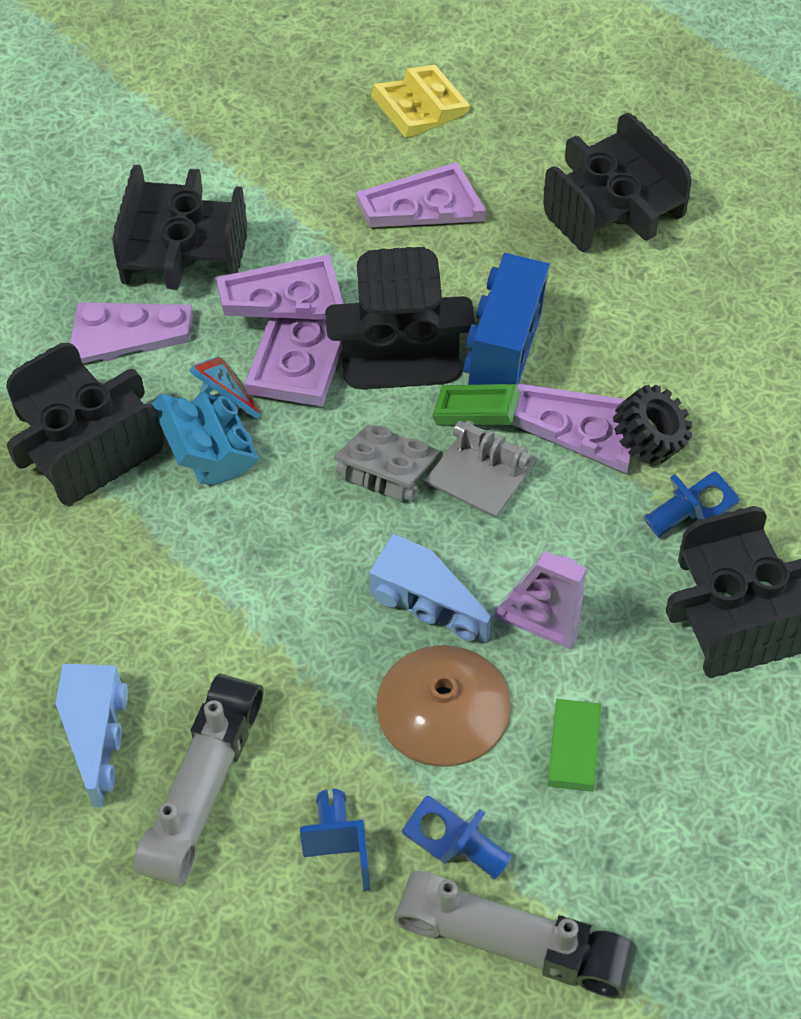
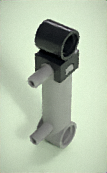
(218, 739)
(560, 948)

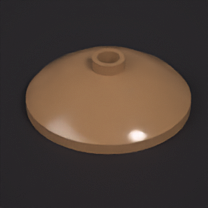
(438, 726)

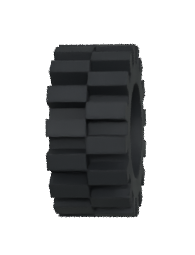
(641, 435)

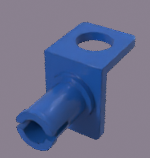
(686, 503)
(335, 833)
(458, 839)

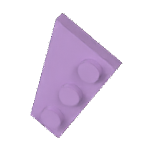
(422, 199)
(282, 291)
(122, 328)
(573, 421)
(547, 600)

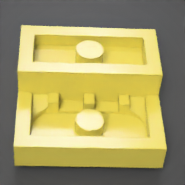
(420, 100)

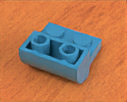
(206, 436)

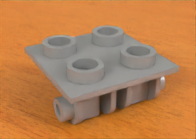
(387, 456)
(481, 468)

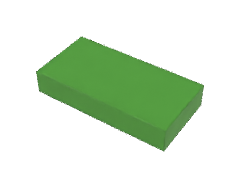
(478, 403)
(574, 745)

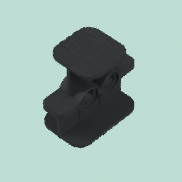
(616, 181)
(172, 228)
(402, 325)
(79, 427)
(758, 620)

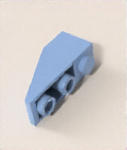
(422, 584)
(89, 709)

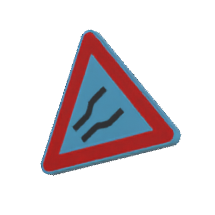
(219, 376)

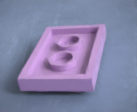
(294, 361)

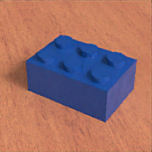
(506, 321)

